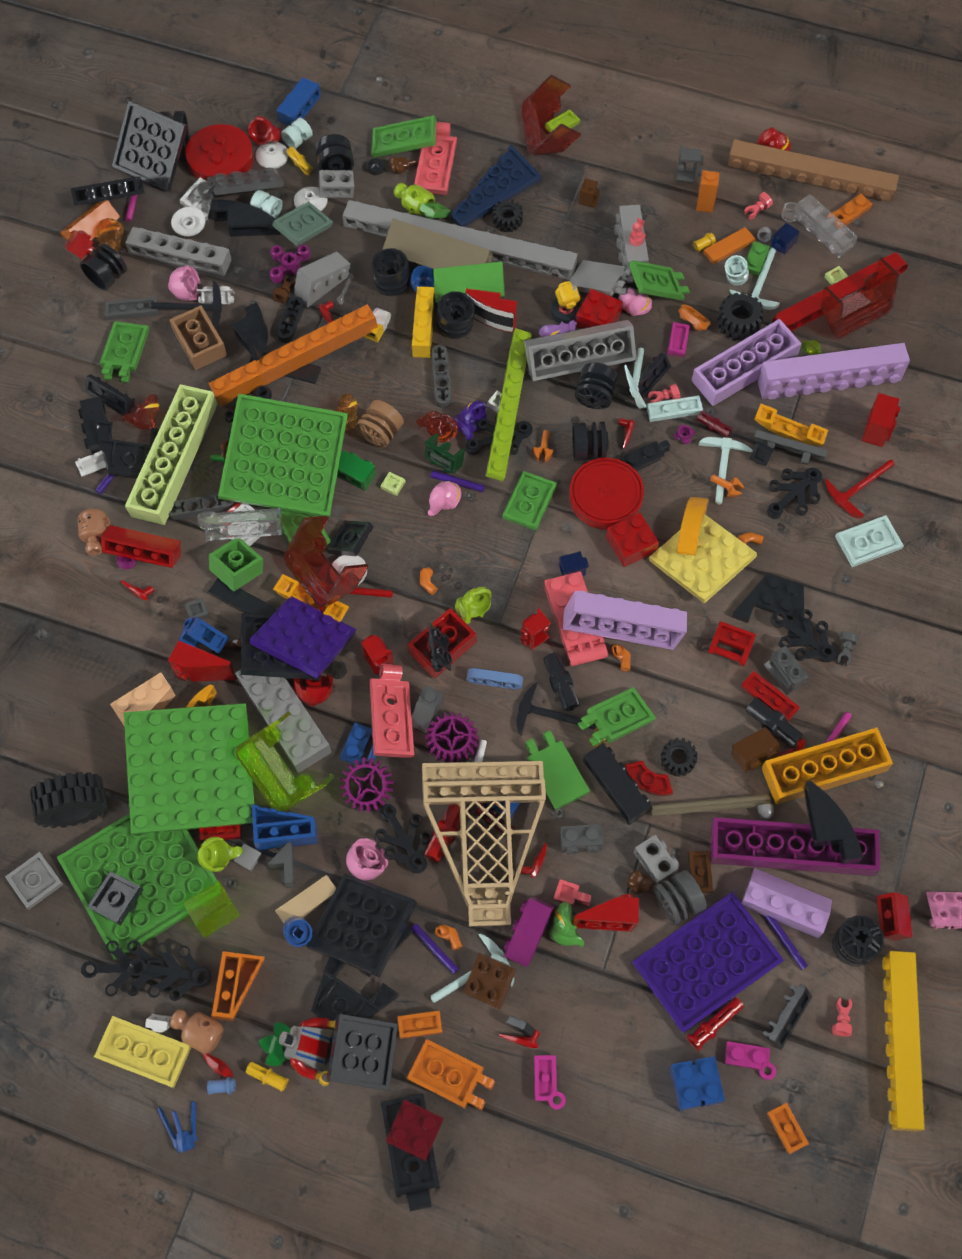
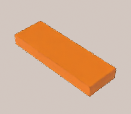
(729, 245)

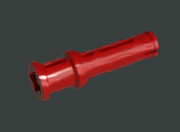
(708, 1029)

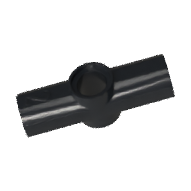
(561, 682)
(774, 722)

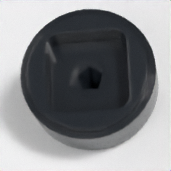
(375, 166)

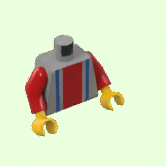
(308, 1047)

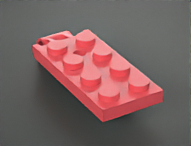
(434, 168)
(392, 722)

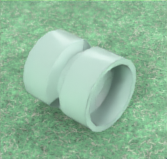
(296, 133)
(267, 203)
(736, 270)

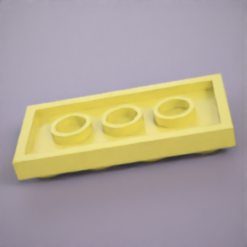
(142, 1051)

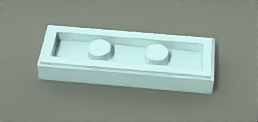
(674, 408)

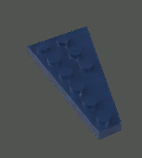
(501, 182)

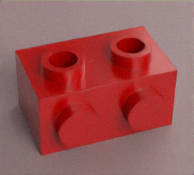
(79, 244)
(894, 916)

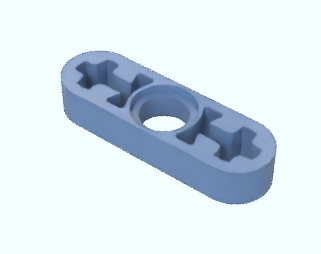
(494, 678)

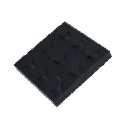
(362, 1052)

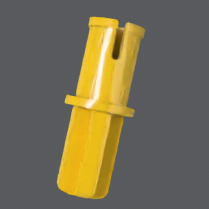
(299, 160)
(267, 1076)

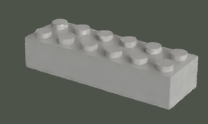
(571, 350)
(299, 733)

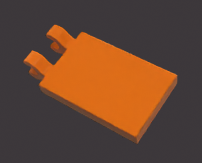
(449, 1075)

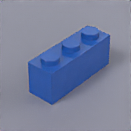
(299, 101)

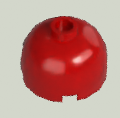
(313, 691)

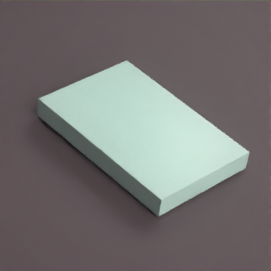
(869, 541)

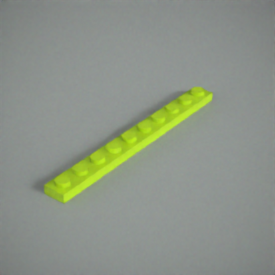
(508, 406)

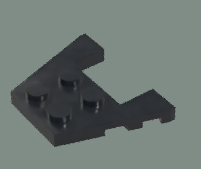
(122, 457)
(774, 595)
(338, 998)

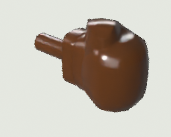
(399, 164)
(639, 882)

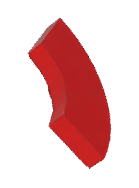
(648, 780)

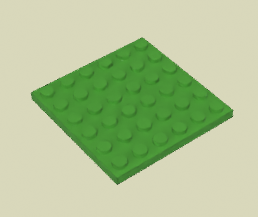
(283, 455)
(187, 768)
(157, 861)

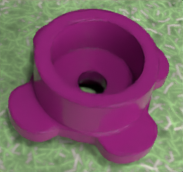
(684, 429)

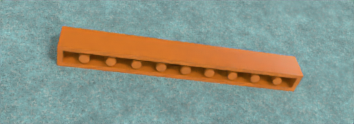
(294, 355)

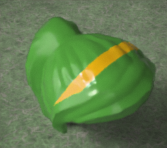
(562, 930)

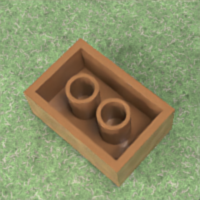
(198, 337)

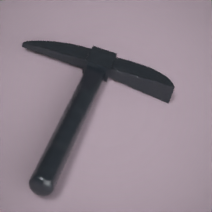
(215, 306)
(526, 708)

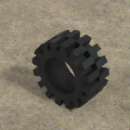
(507, 223)
(679, 745)

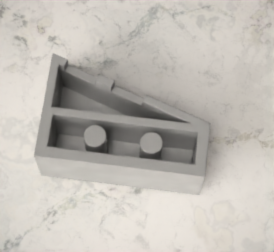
(320, 277)

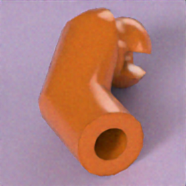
(425, 578)
(623, 655)
(449, 933)

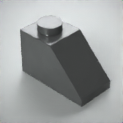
(427, 708)

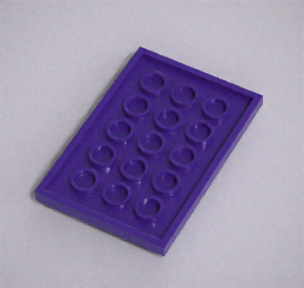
(707, 962)

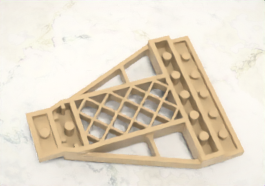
(477, 785)

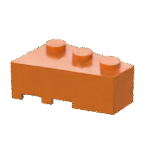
(234, 982)

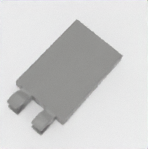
(601, 277)

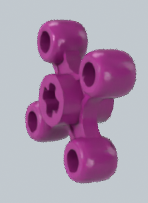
(289, 262)

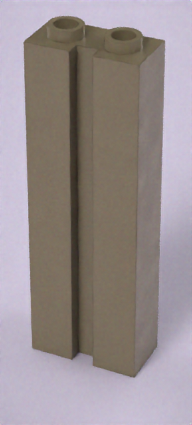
(432, 248)

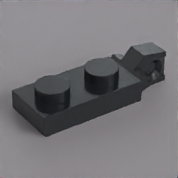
(646, 455)

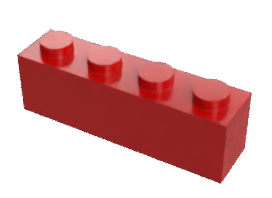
(141, 546)

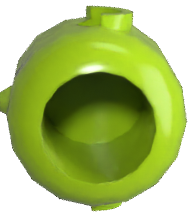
(413, 197)

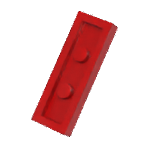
(769, 695)

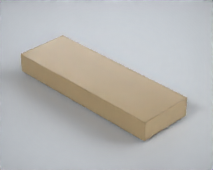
(307, 900)

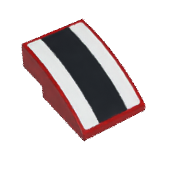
(493, 310)

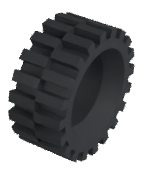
(68, 800)

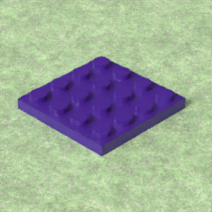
(303, 637)

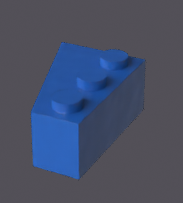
(277, 828)

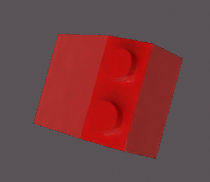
(198, 665)
(613, 915)

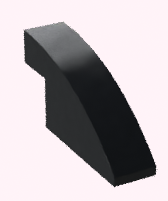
(243, 218)
(252, 331)
(830, 824)

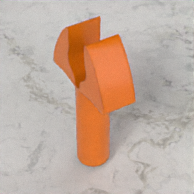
(544, 447)
(735, 482)

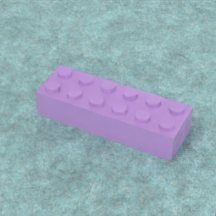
(743, 362)
(624, 620)

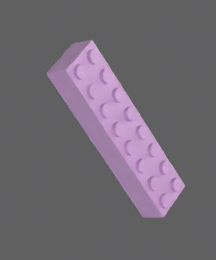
(833, 371)

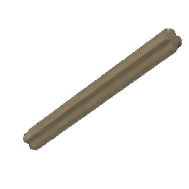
(709, 805)

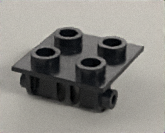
(439, 649)

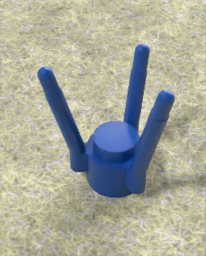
(183, 1140)

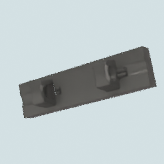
(788, 444)

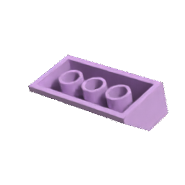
(787, 903)

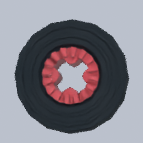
(564, 316)

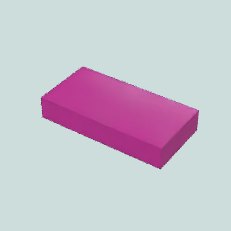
(678, 339)

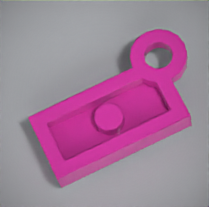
(749, 1057)
(546, 1080)

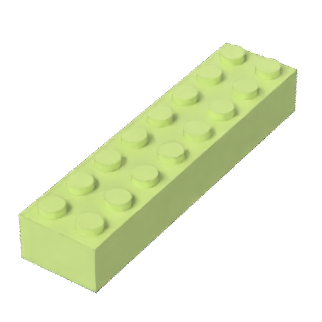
(171, 454)

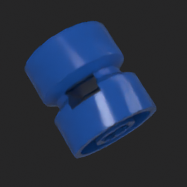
(297, 931)

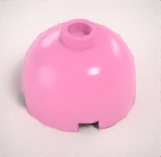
(184, 283)
(366, 859)

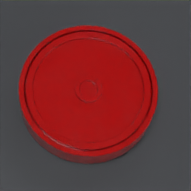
(219, 150)
(605, 492)

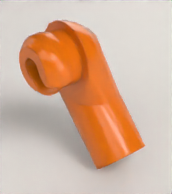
(751, 537)

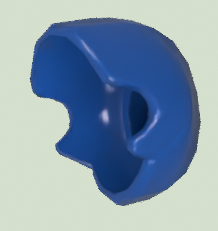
(422, 277)

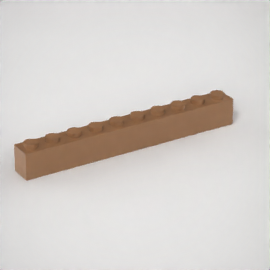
(813, 170)

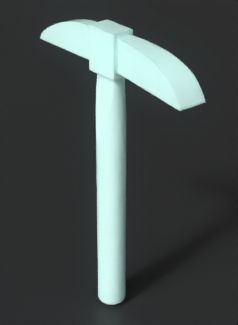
(766, 304)
(633, 382)
(725, 444)
(496, 954)

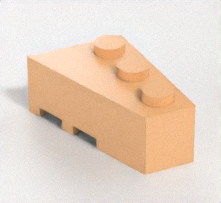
(151, 695)

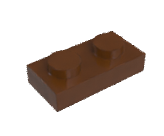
(701, 869)

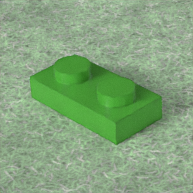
(435, 210)
(757, 258)

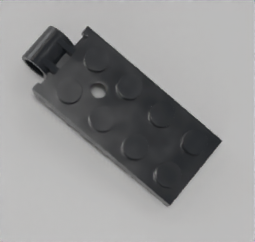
(407, 1181)

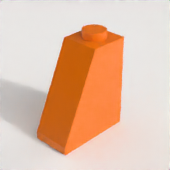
(707, 191)

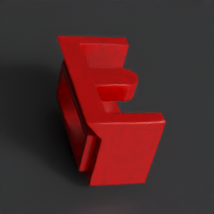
(534, 630)
(376, 653)

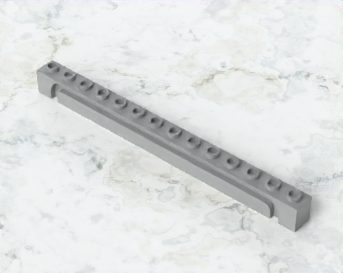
(504, 249)

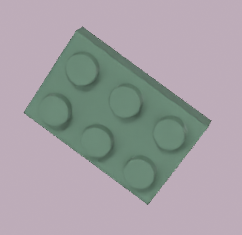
(302, 223)

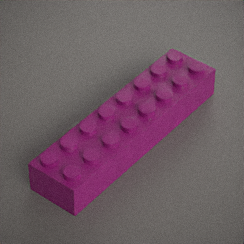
(786, 847)

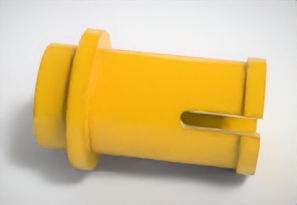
(708, 239)

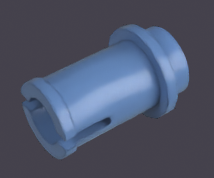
(221, 1086)

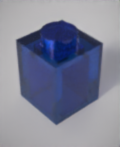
(785, 238)
(573, 563)

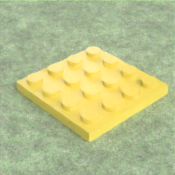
(716, 562)

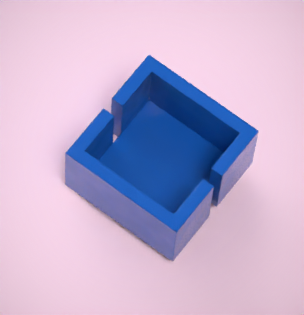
(697, 1083)

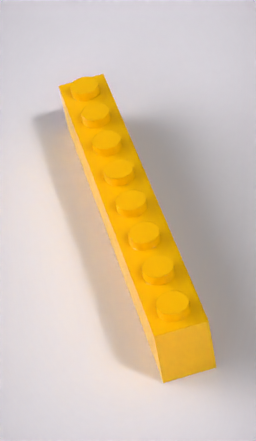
(904, 1041)

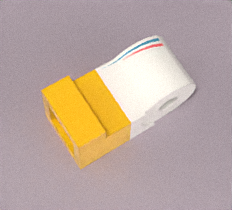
(382, 318)

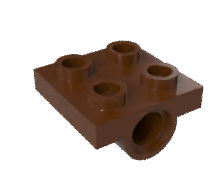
(489, 980)

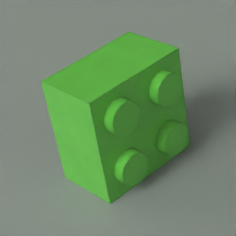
(235, 563)

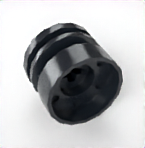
(103, 266)
(391, 271)
(455, 315)
(596, 385)
(589, 441)
(853, 951)

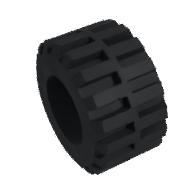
(741, 305)

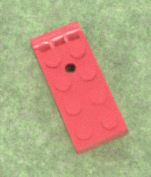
(578, 646)

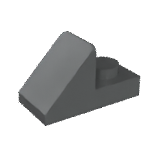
(285, 860)

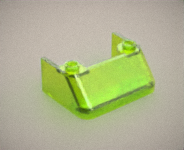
(271, 772)

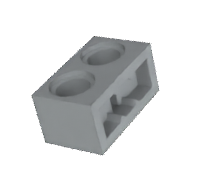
(336, 184)
(651, 862)

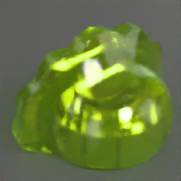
(812, 347)

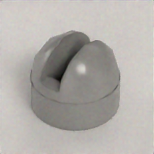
(765, 237)
(766, 811)

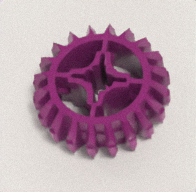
(444, 737)
(361, 792)

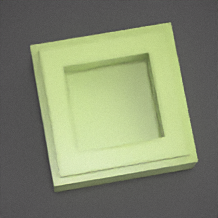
(835, 275)
(392, 483)

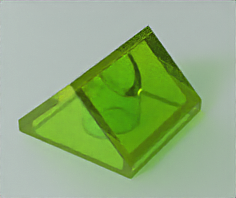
(211, 909)

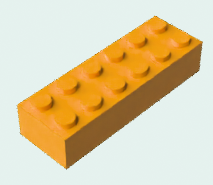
(827, 765)

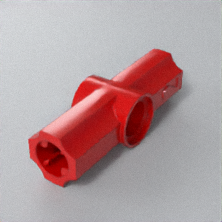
(448, 824)

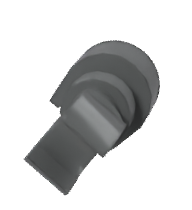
(848, 639)

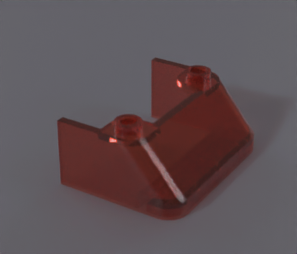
(540, 109)
(863, 305)
(313, 570)

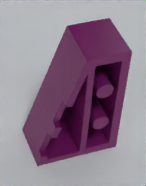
(528, 930)

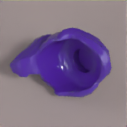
(468, 419)

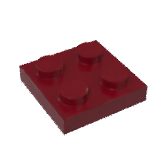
(414, 1130)

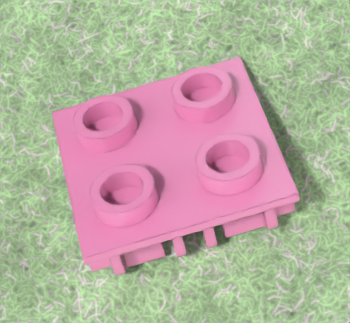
(945, 909)

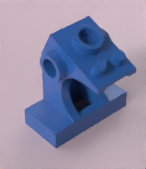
(199, 631)

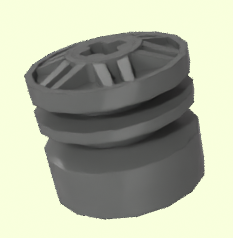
(681, 896)

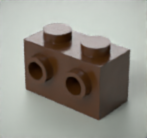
(755, 749)

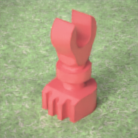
(765, 202)
(637, 236)
(672, 392)
(842, 1028)

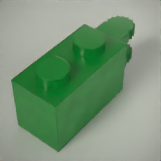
(355, 470)

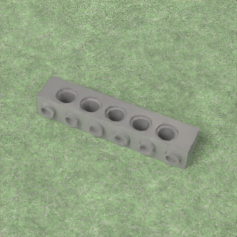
(178, 251)

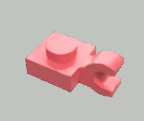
(570, 893)

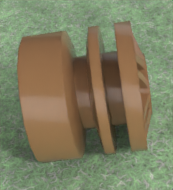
(379, 424)

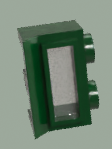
(441, 456)

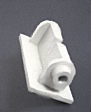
(207, 295)
(91, 463)

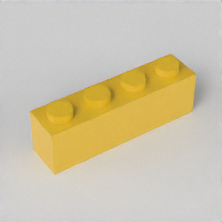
(423, 322)

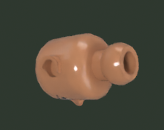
(91, 526)
(198, 1030)

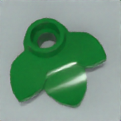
(271, 1045)

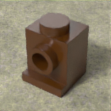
(589, 193)

